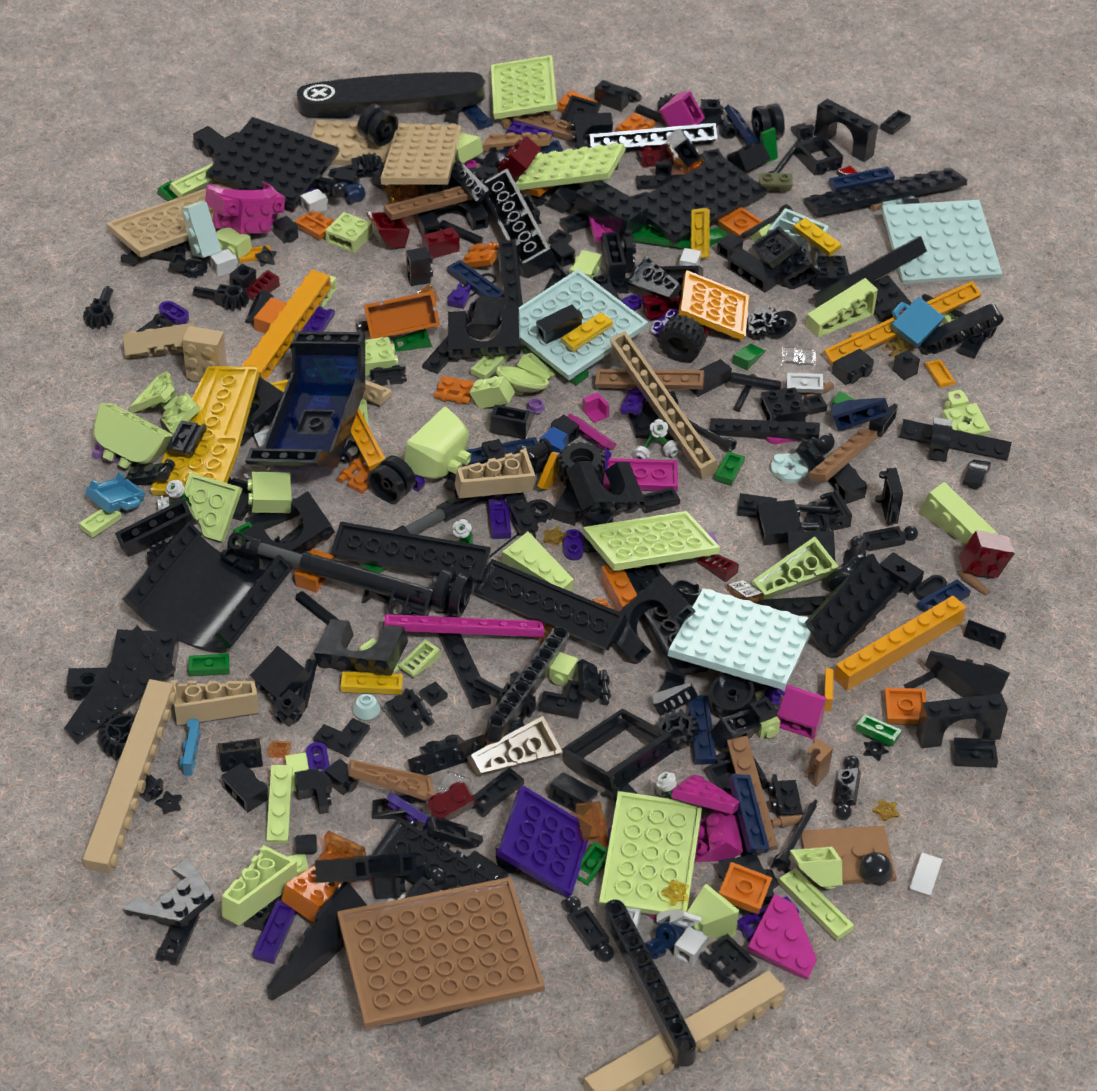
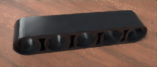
(962, 329)

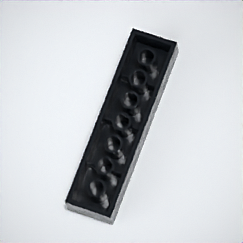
(519, 224)

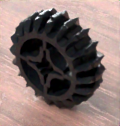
(116, 728)

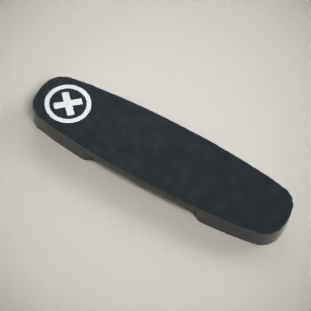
(341, 96)

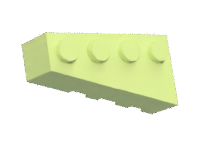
(844, 309)
(532, 558)
(257, 885)

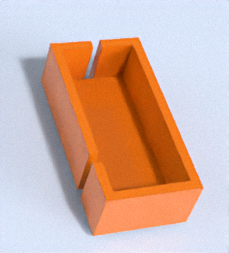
(402, 315)

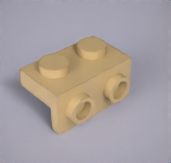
(376, 393)

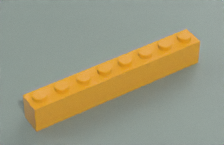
(289, 320)
(899, 643)

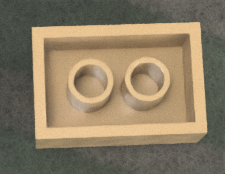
(202, 349)

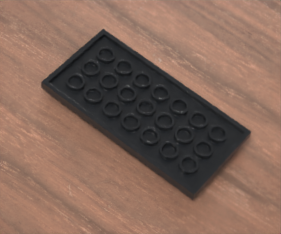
(712, 186)

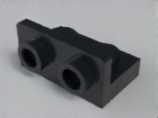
(239, 752)
(785, 797)

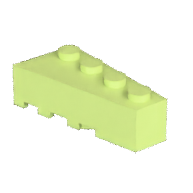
(953, 514)
(797, 569)

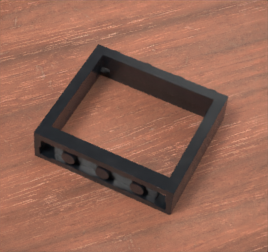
(659, 747)

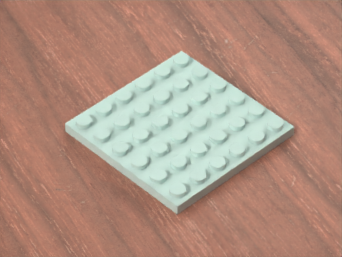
(954, 240)
(590, 300)
(742, 639)

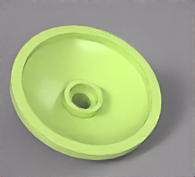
(522, 380)

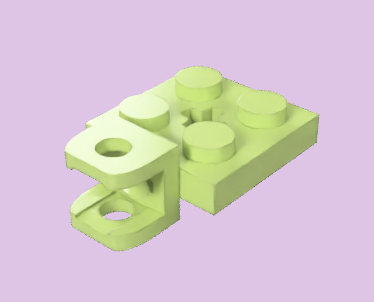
(178, 409)
(959, 410)

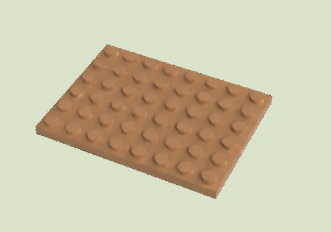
(439, 952)

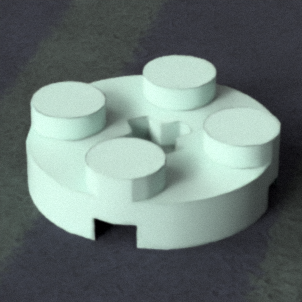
(780, 470)

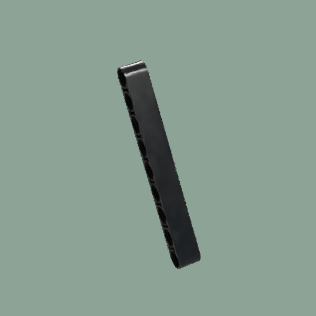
(525, 685)
(650, 983)

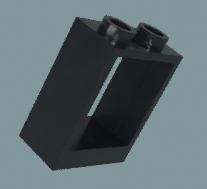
(809, 146)

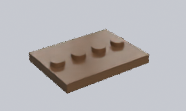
(851, 846)

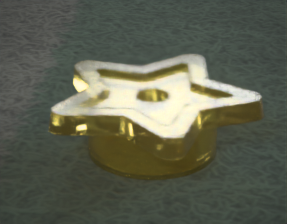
(554, 536)
(885, 815)
(679, 887)

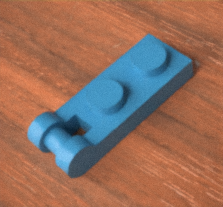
(190, 747)

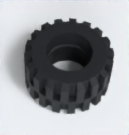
(682, 338)
(580, 452)

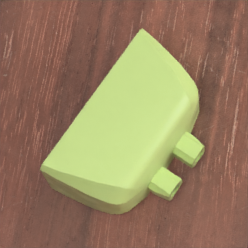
(128, 436)
(438, 446)

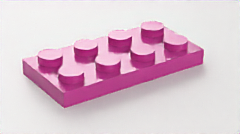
(650, 473)

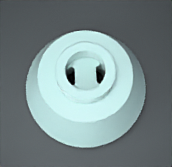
(366, 707)

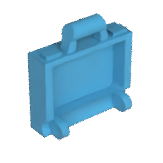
(916, 321)
(115, 494)

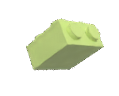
(468, 148)
(349, 232)
(379, 353)
(270, 492)

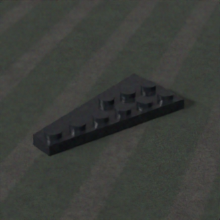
(120, 684)

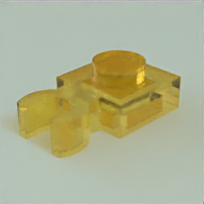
(899, 346)

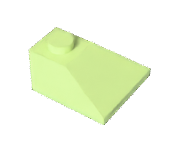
(821, 865)
(716, 914)

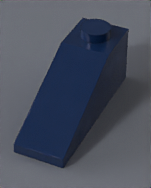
(859, 411)

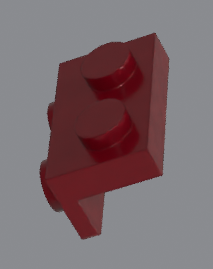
(650, 156)

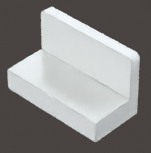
(805, 382)

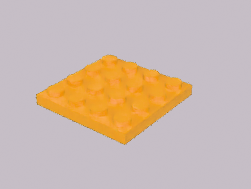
(714, 305)

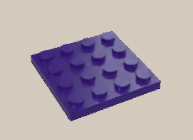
(543, 841)

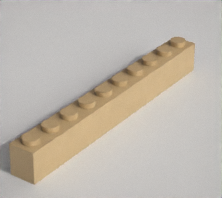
(664, 405)
(130, 777)
(706, 1026)

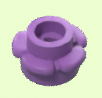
(536, 405)

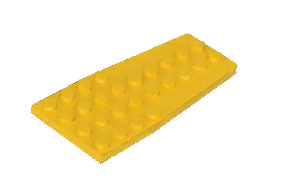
(224, 403)

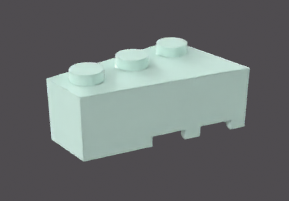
(788, 219)
(200, 230)

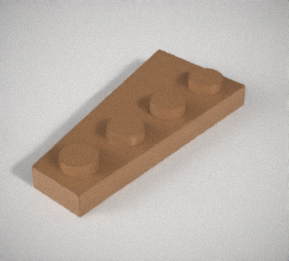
(560, 127)
(502, 141)
(394, 779)

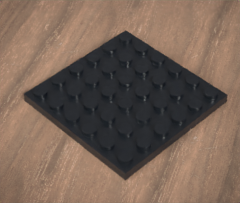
(273, 156)

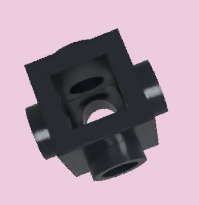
(288, 708)

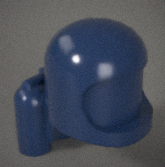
(353, 193)
(665, 937)

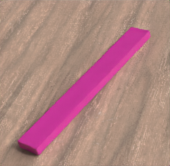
(466, 625)

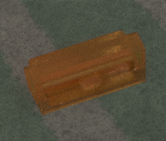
(592, 822)

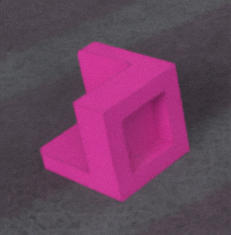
(595, 407)

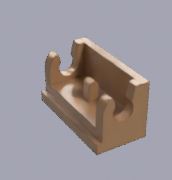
(819, 761)

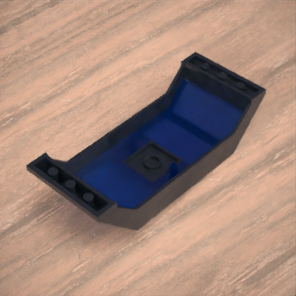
(317, 401)

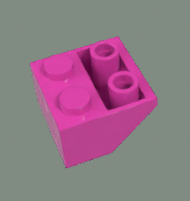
(682, 111)
(801, 711)
(718, 838)

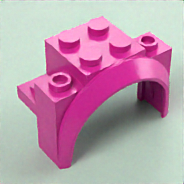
(245, 209)

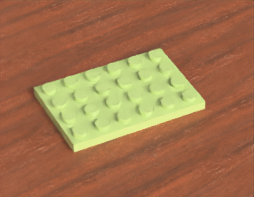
(523, 87)
(571, 166)
(650, 540)
(648, 848)

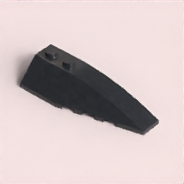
(318, 945)

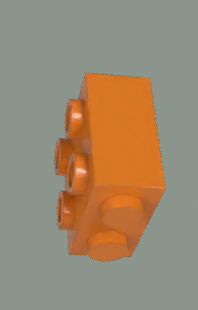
(306, 895)

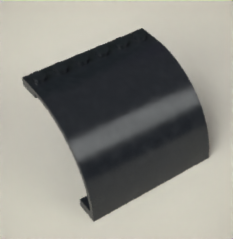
(200, 593)

